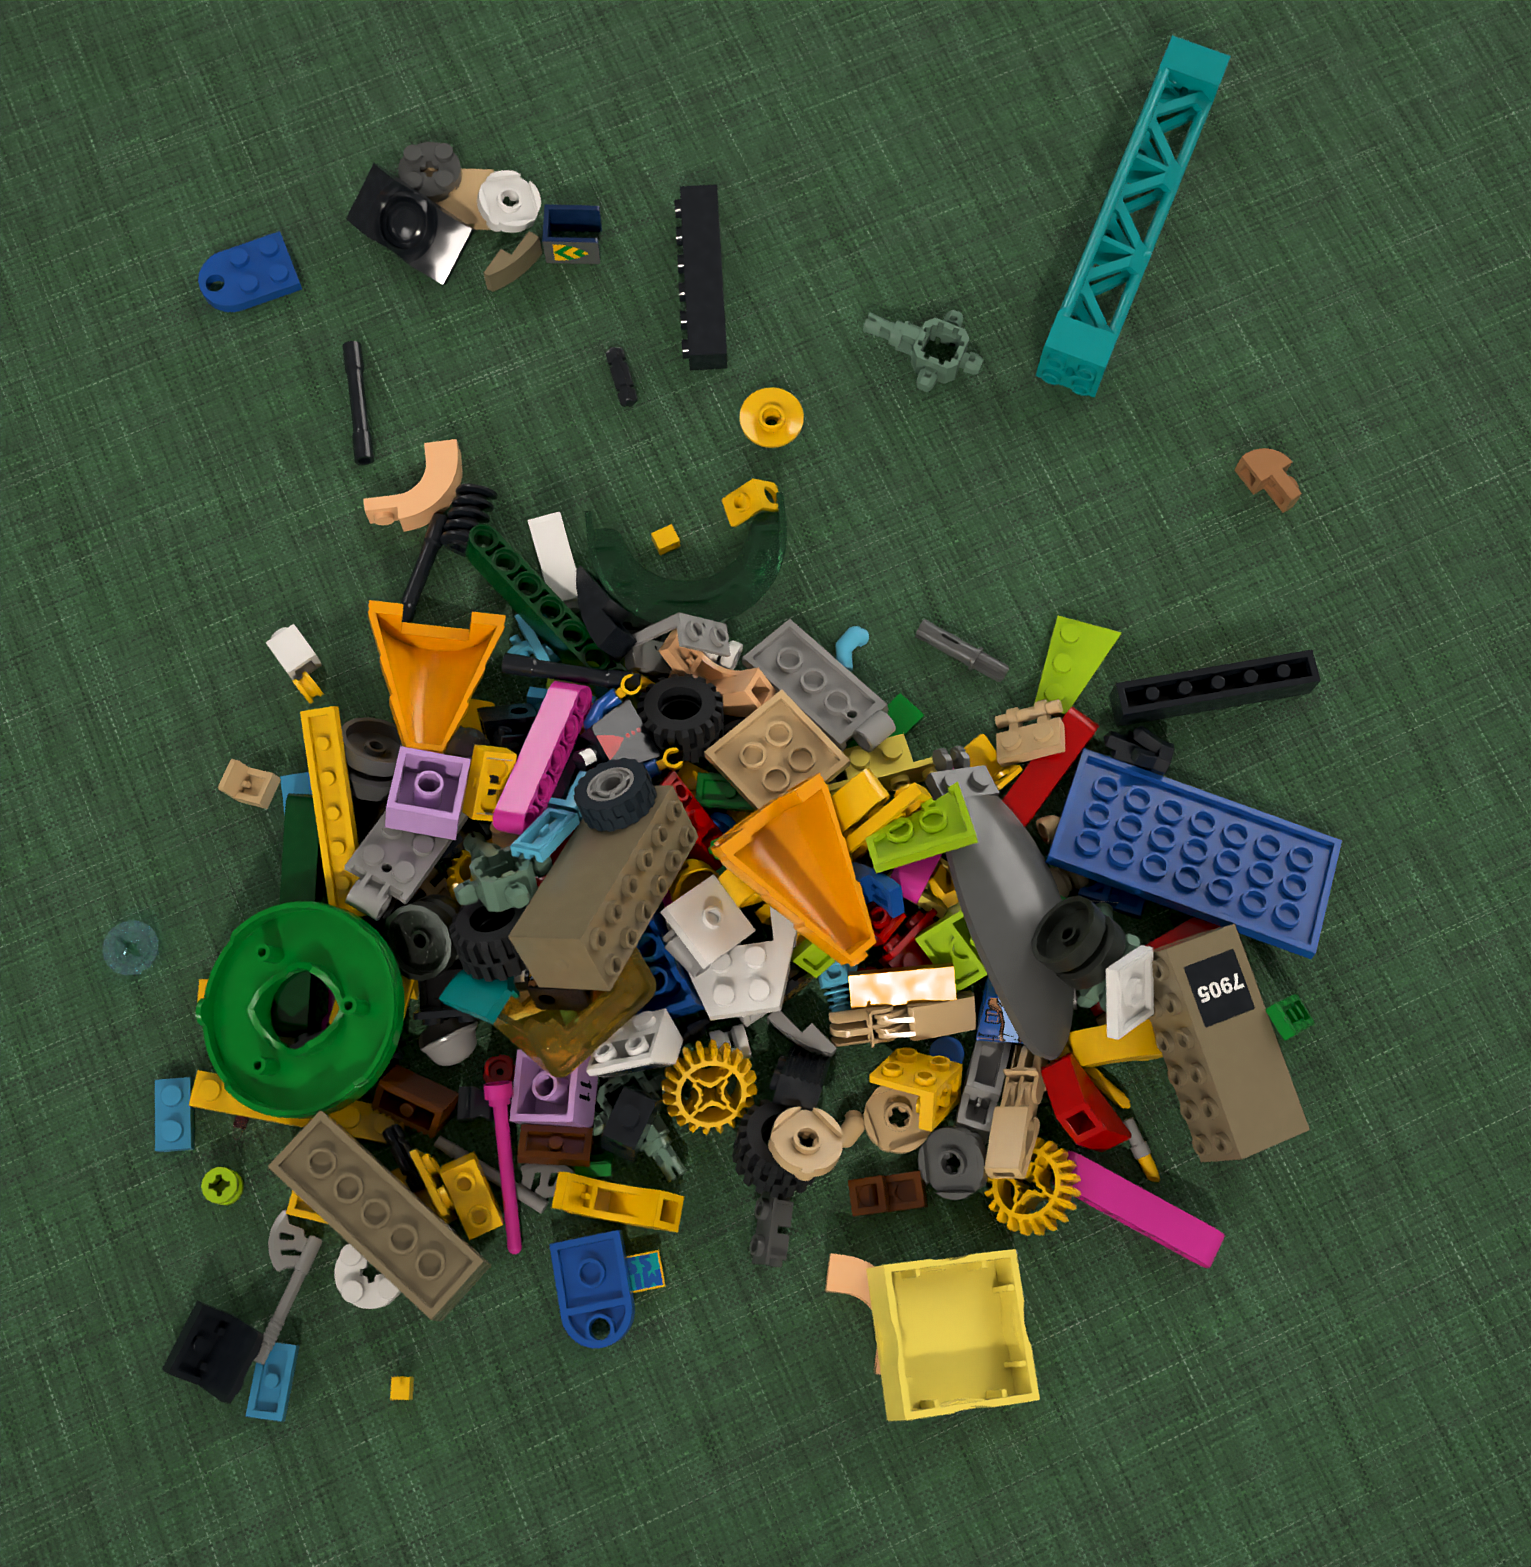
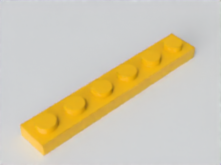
(331, 800)
(905, 803)
(356, 1118)

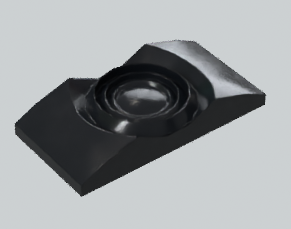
(409, 224)

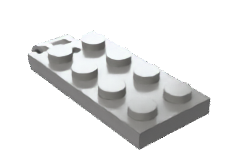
(822, 687)
(407, 857)

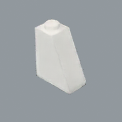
(555, 557)

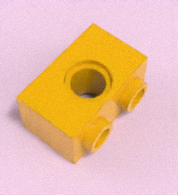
(471, 1195)

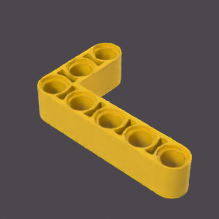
(851, 806)

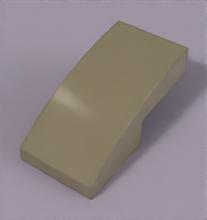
(508, 267)

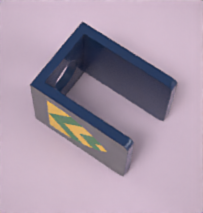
(574, 219)

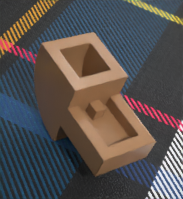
(1267, 471)

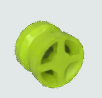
(230, 1186)

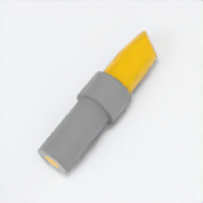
(1141, 1151)

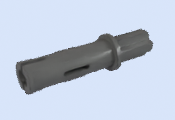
(962, 651)

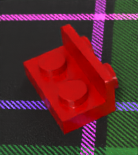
(904, 950)

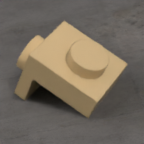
(249, 784)

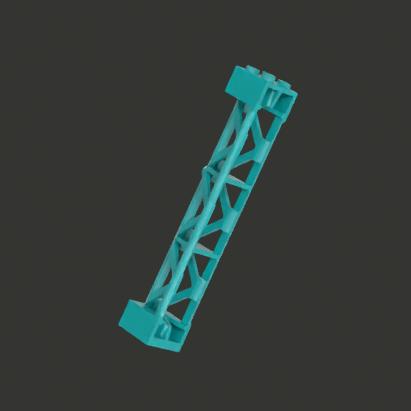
(1081, 349)

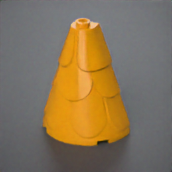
(431, 671)
(803, 869)

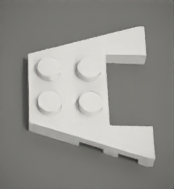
(749, 976)

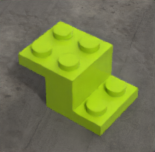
(951, 942)

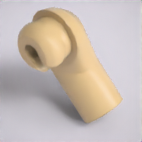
(852, 1128)

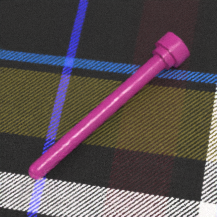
(499, 1097)

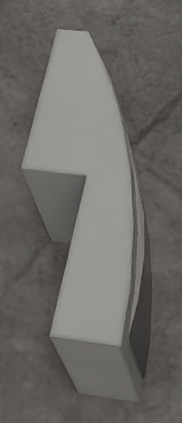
(809, 1039)

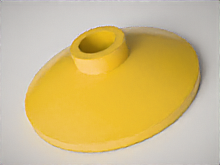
(774, 405)

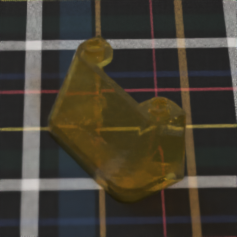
(564, 1038)

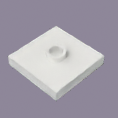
(708, 921)
(1129, 992)

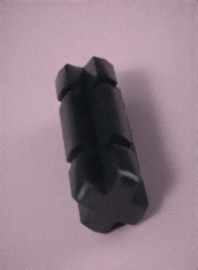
(621, 376)
(400, 1150)

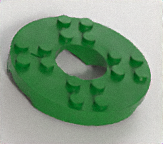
(340, 1061)

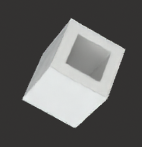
(293, 652)

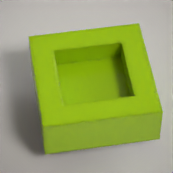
(811, 958)

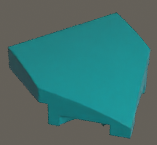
(479, 997)

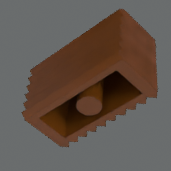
(415, 1101)

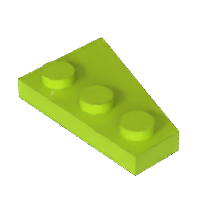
(1072, 660)
(928, 832)

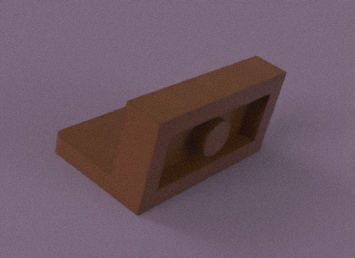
(555, 1145)

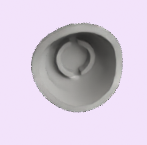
(449, 1041)

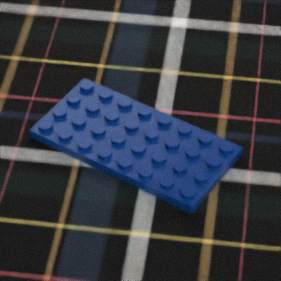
(1196, 853)

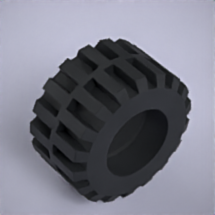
(682, 699)
(484, 941)
(756, 1160)

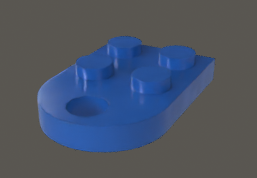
(250, 274)
(593, 1284)

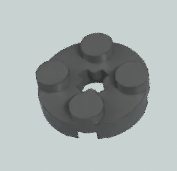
(431, 155)
(967, 1147)

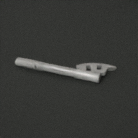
(536, 1200)
(309, 1248)

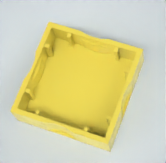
(951, 1335)

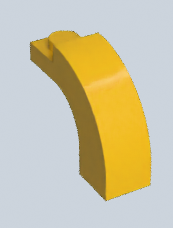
(1094, 1048)
(617, 1202)

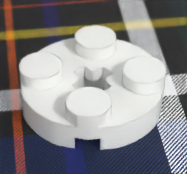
(503, 217)
(357, 1288)

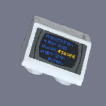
(639, 1045)

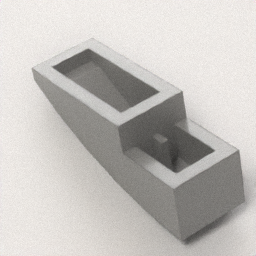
(982, 1086)

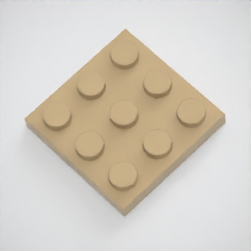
(775, 752)

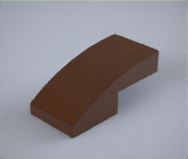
(887, 1193)

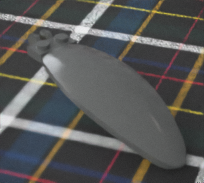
(1003, 898)

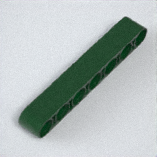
(542, 601)
(299, 882)

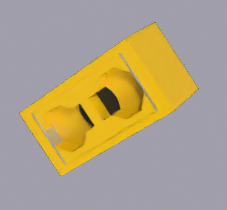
(486, 780)

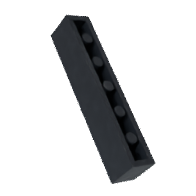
(703, 277)
(1214, 688)

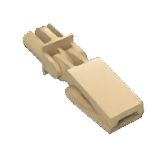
(915, 1021)
(1015, 1120)

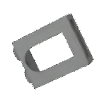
(693, 634)

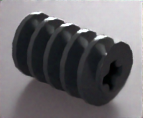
(466, 514)

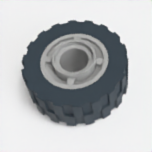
(615, 794)

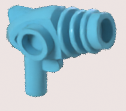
(834, 979)

